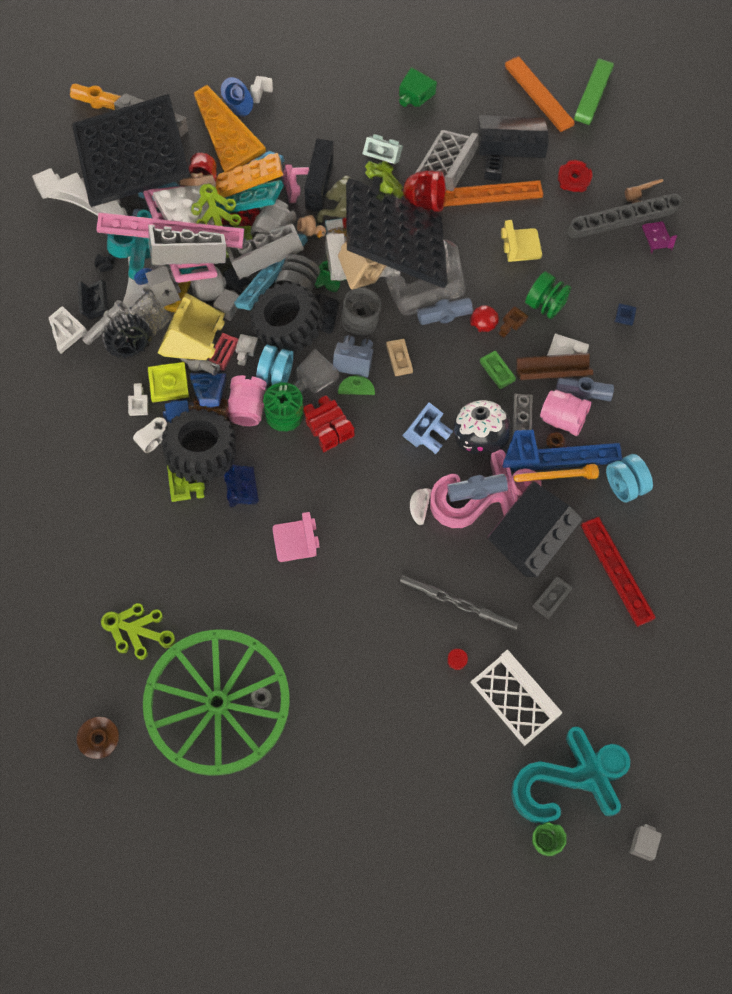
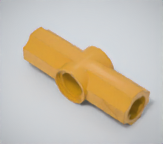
(94, 96)

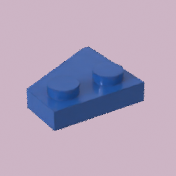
(522, 450)

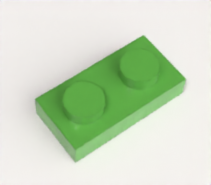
(497, 370)

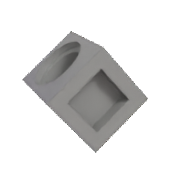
(226, 304)
(645, 842)

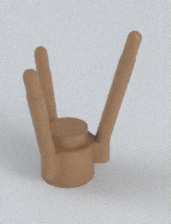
(634, 193)

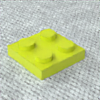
(168, 382)

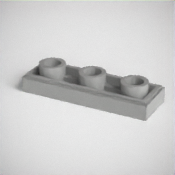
(522, 409)

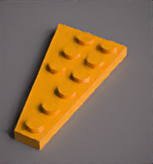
(230, 137)

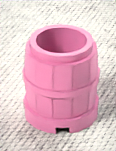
(246, 400)
(565, 411)

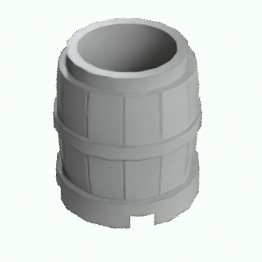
(272, 217)

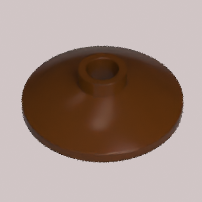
(90, 731)

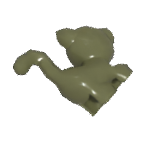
(337, 193)

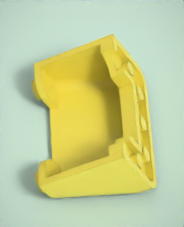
(192, 330)

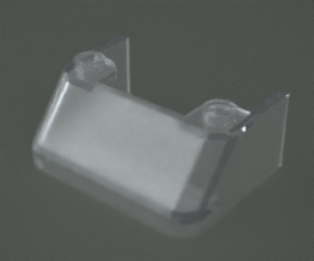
(422, 293)

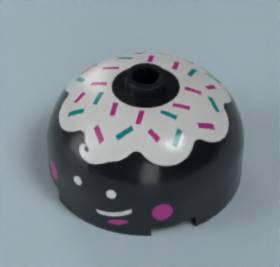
(482, 427)

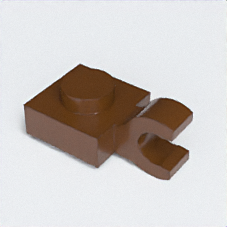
(513, 319)

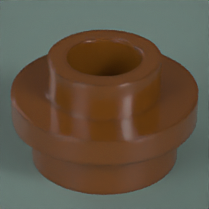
(557, 437)

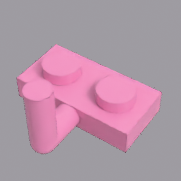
(289, 179)

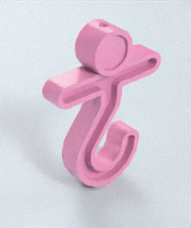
(473, 509)

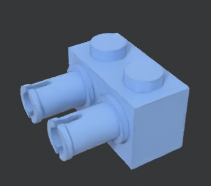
(426, 421)

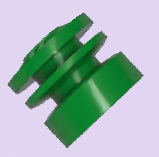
(546, 294)
(283, 406)

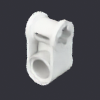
(151, 435)

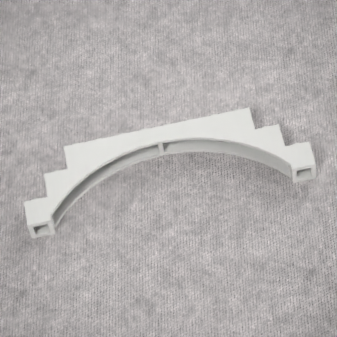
(73, 190)

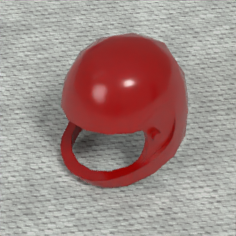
(426, 190)

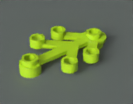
(389, 182)
(213, 210)
(135, 628)

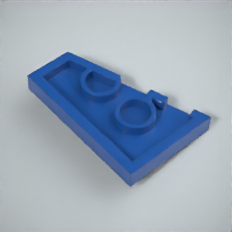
(208, 388)

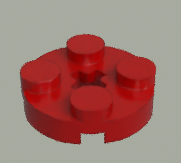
(573, 184)

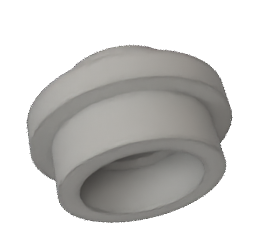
(262, 691)

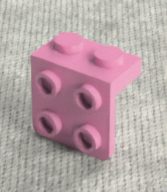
(296, 539)

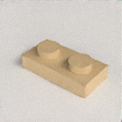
(399, 357)

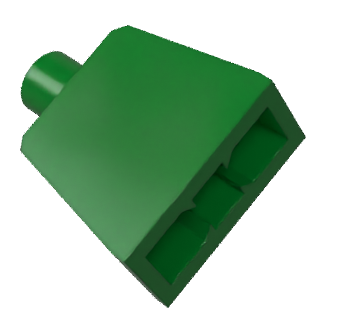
(416, 88)

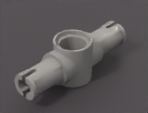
(196, 365)

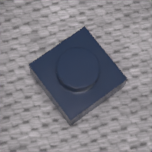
(625, 314)

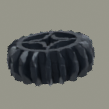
(126, 335)

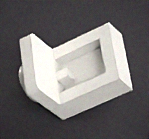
(261, 84)

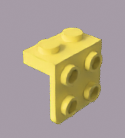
(521, 243)

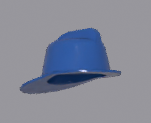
(237, 96)

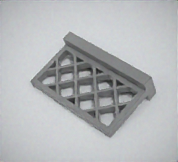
(459, 161)

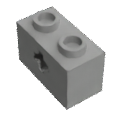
(162, 285)

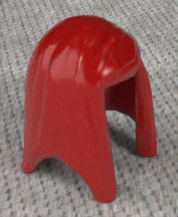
(203, 164)

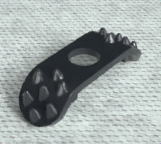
(234, 282)

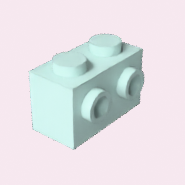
(382, 149)

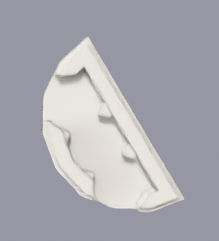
(419, 504)

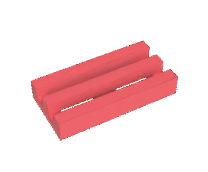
(230, 352)

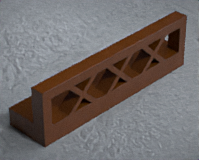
(553, 366)

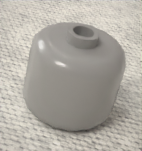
(208, 289)

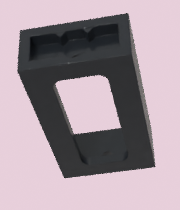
(319, 174)

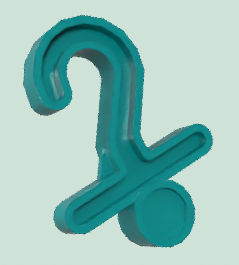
(135, 248)
(590, 774)

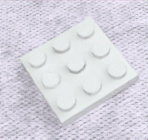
(177, 202)

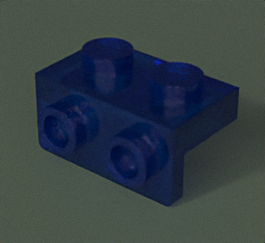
(241, 485)

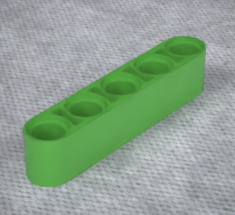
(593, 91)

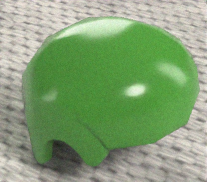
(549, 839)

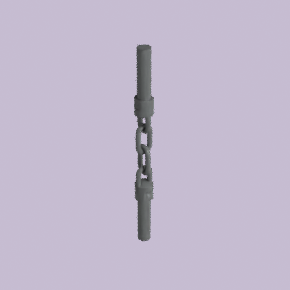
(483, 612)

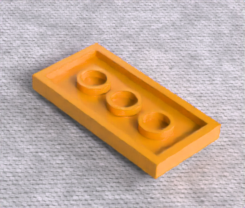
(249, 176)

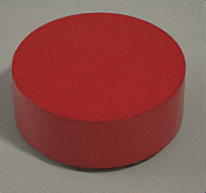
(457, 659)

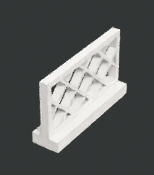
(529, 685)

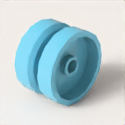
(274, 365)
(629, 478)

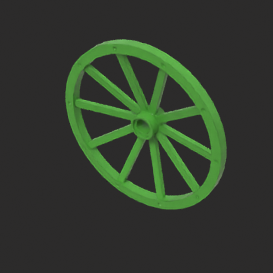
(258, 752)

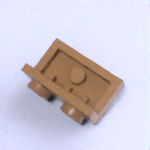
(198, 179)

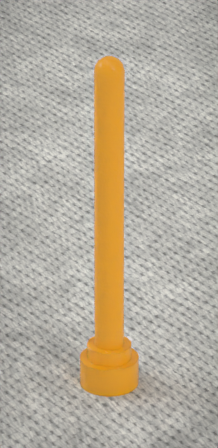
(590, 471)

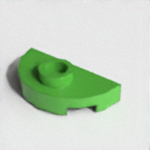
(357, 386)

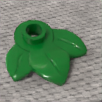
(324, 279)

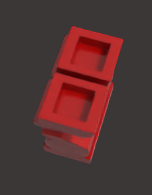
(324, 419)

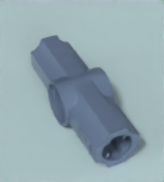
(444, 311)
(595, 390)
(477, 487)

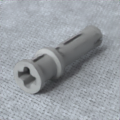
(96, 330)

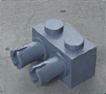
(353, 358)

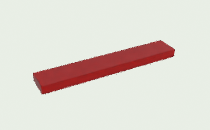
(618, 571)

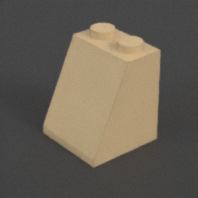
(359, 270)

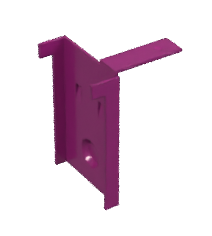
(658, 236)

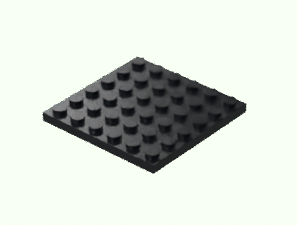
(130, 150)
(395, 233)

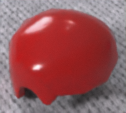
(484, 318)

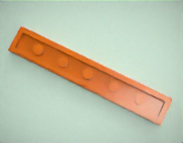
(539, 94)
(493, 193)

